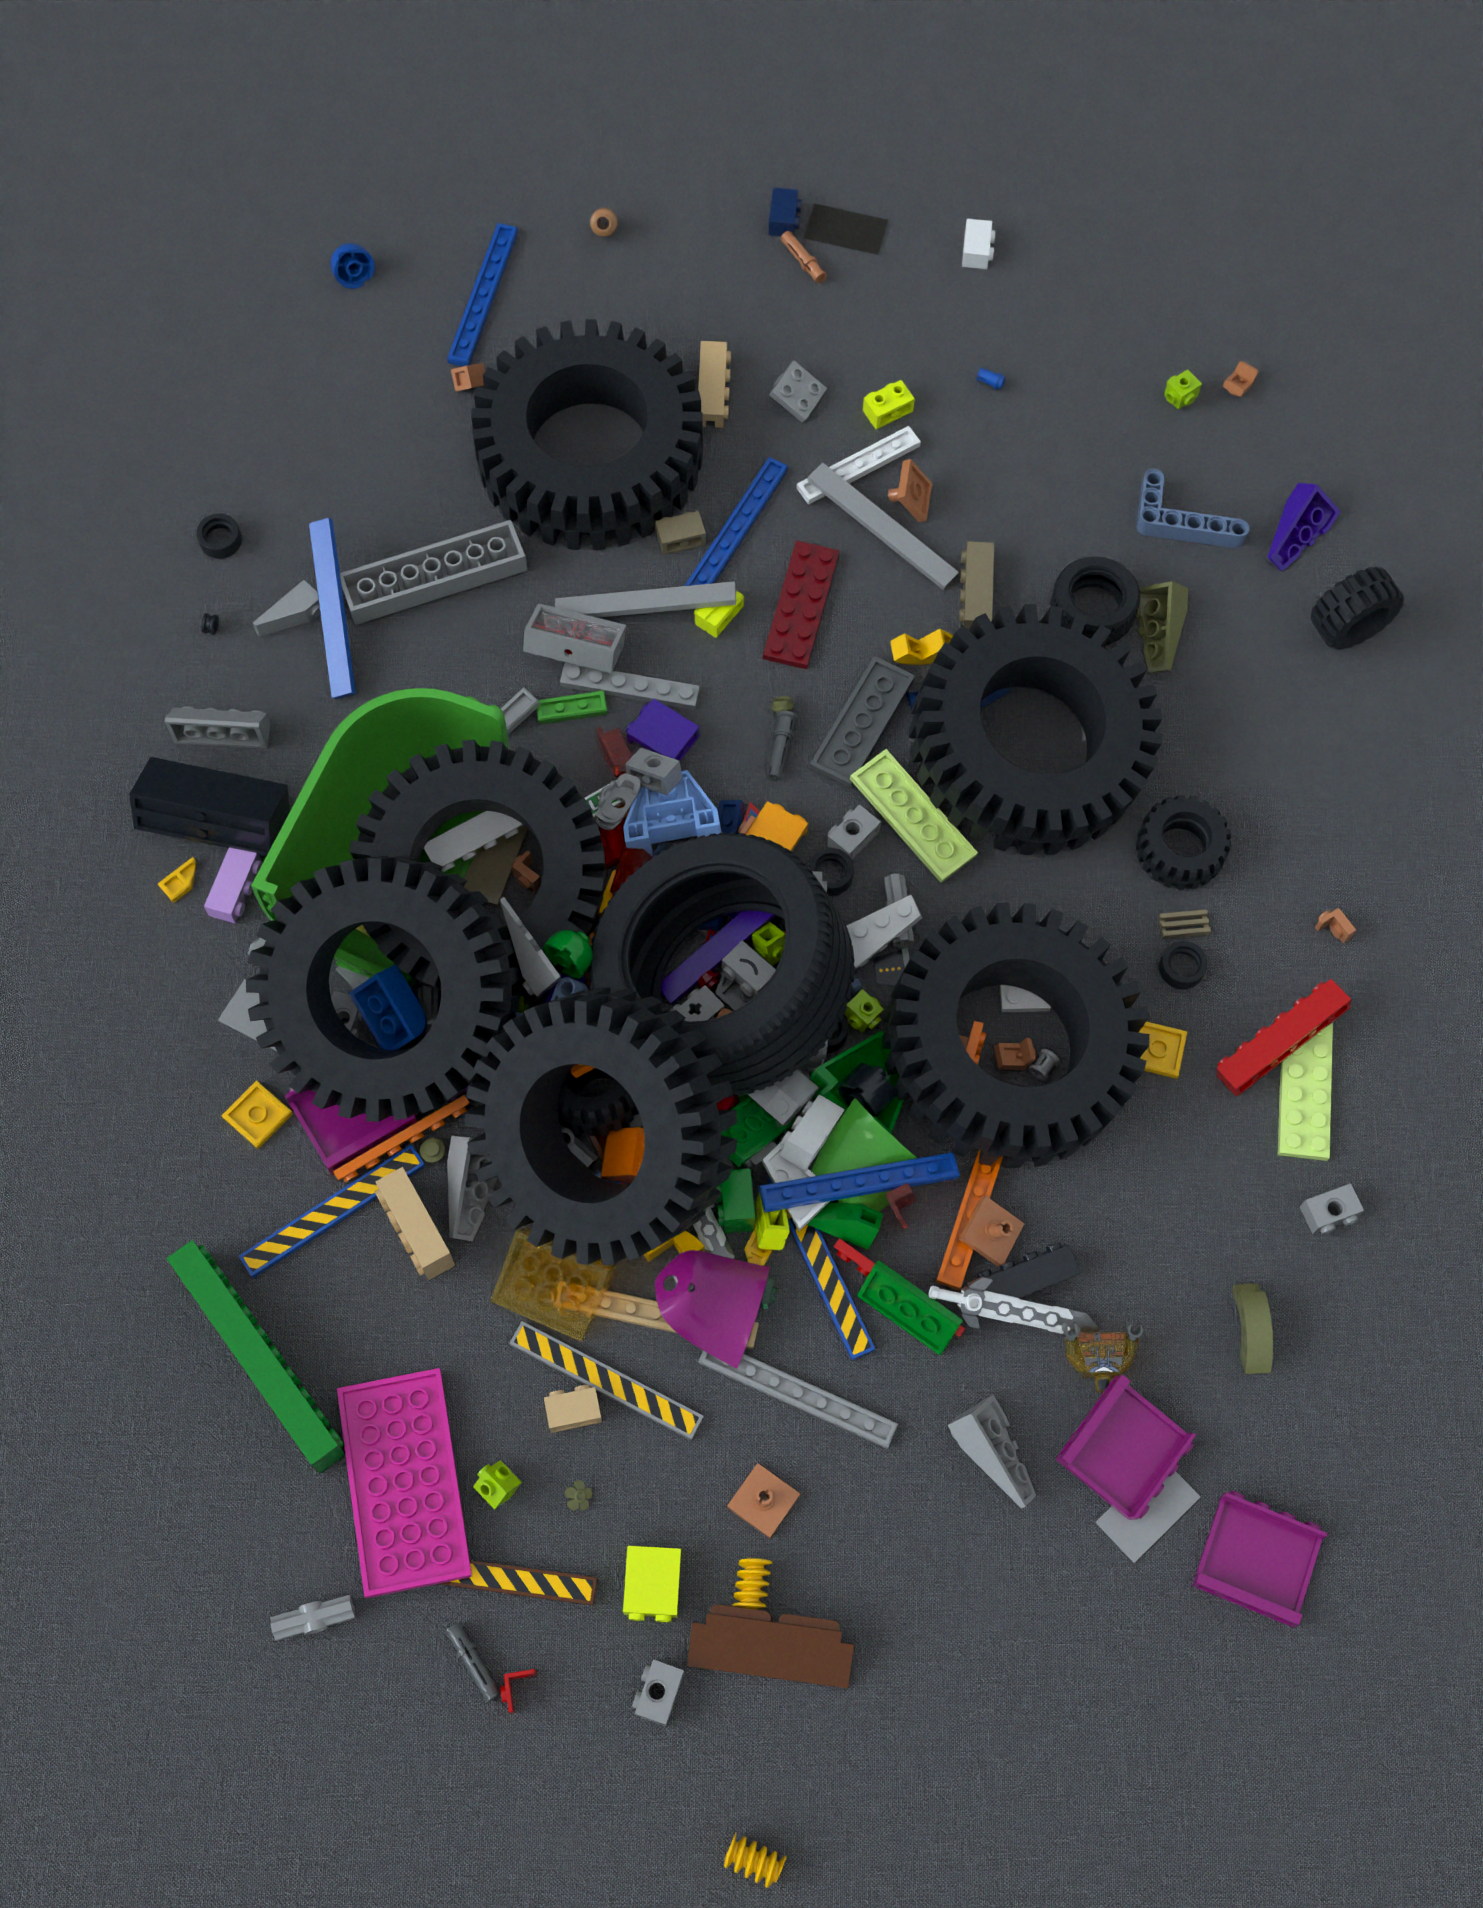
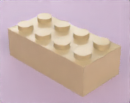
(416, 1226)

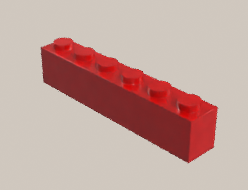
(1283, 1037)

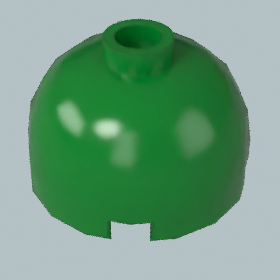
(570, 951)

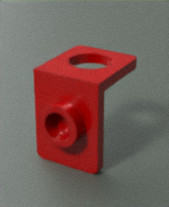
(506, 1690)

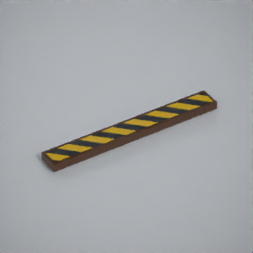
(529, 1583)

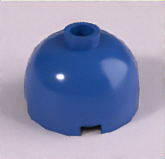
(352, 265)

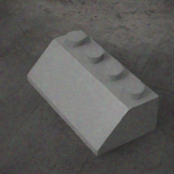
(218, 727)

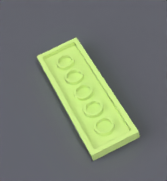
(913, 815)
(1306, 1099)

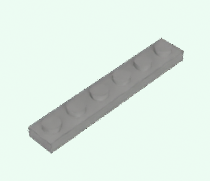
(630, 686)

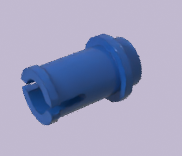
(991, 378)

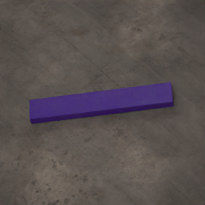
(712, 952)

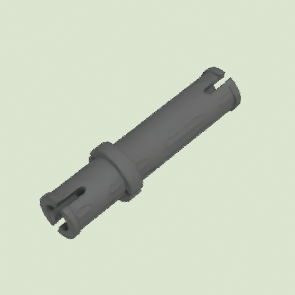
(455, 1634)

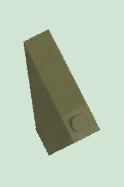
(1161, 622)

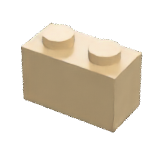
(572, 1408)

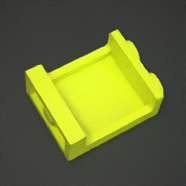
(652, 1583)

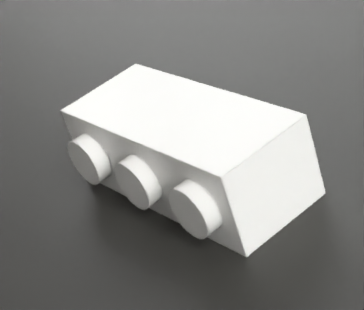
(810, 1131)

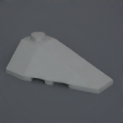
(534, 964)
(786, 1097)
(465, 1193)
(986, 1441)

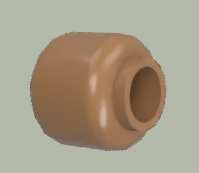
(598, 227)

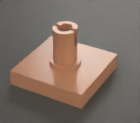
(913, 491)
(991, 1231)
(763, 1500)

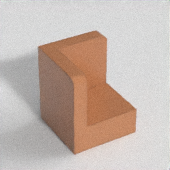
(468, 376)

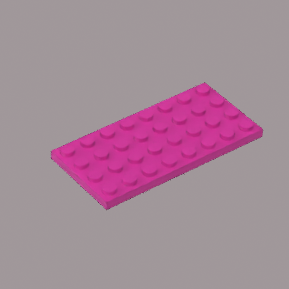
(403, 1483)

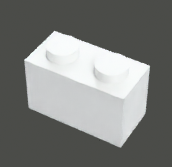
(977, 244)

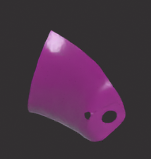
(720, 1308)

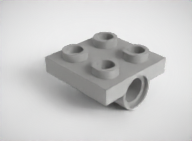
(797, 391)

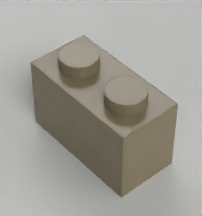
(680, 532)

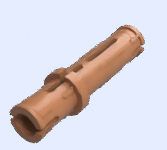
(808, 262)

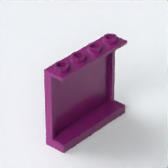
(338, 1137)
(1125, 1449)
(1259, 1558)

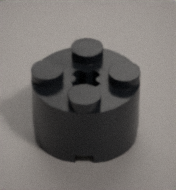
(868, 1087)

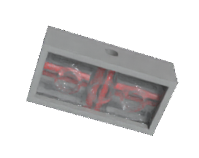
(574, 638)

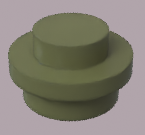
(782, 703)
(432, 1150)

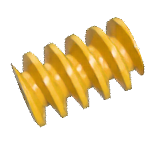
(751, 1583)
(754, 1861)

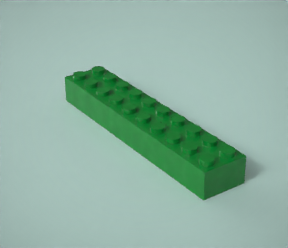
(260, 1361)

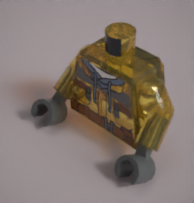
(1101, 1353)

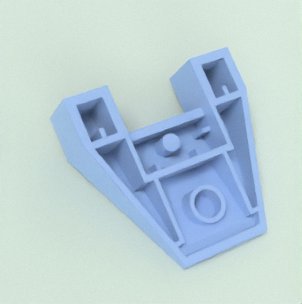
(670, 817)

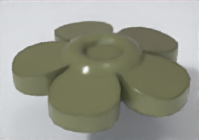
(579, 1496)

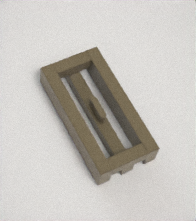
(1184, 923)

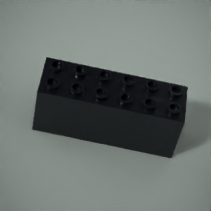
(209, 806)

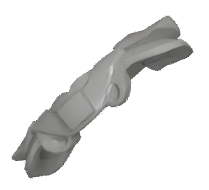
(624, 789)

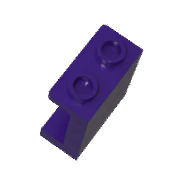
(663, 731)

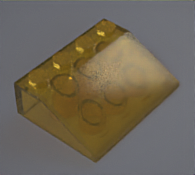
(536, 1280)

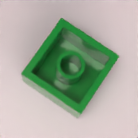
(737, 1203)

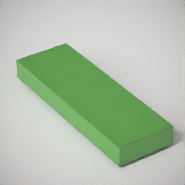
(572, 707)

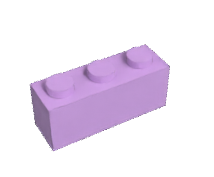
(233, 885)

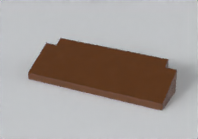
(788, 1649)

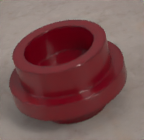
(709, 980)

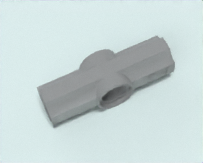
(896, 890)
(312, 1617)

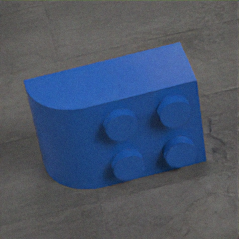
(389, 1008)

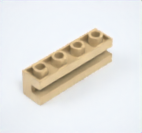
(712, 381)

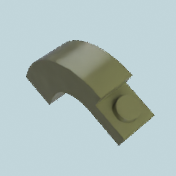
(1256, 1328)

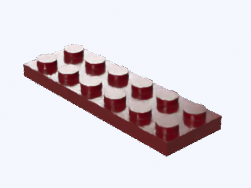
(801, 605)

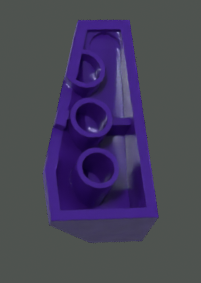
(1304, 518)

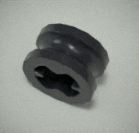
(210, 624)

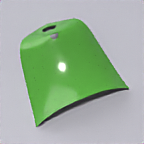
(856, 1144)

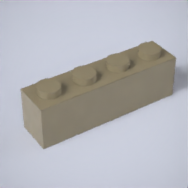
(977, 580)

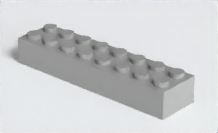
(433, 572)

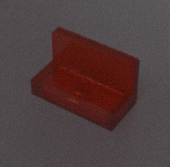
(614, 749)
(899, 1199)

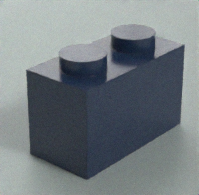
(783, 211)

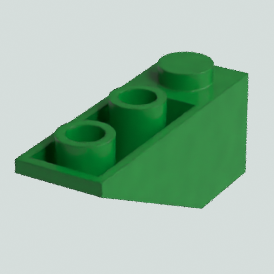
(849, 1222)

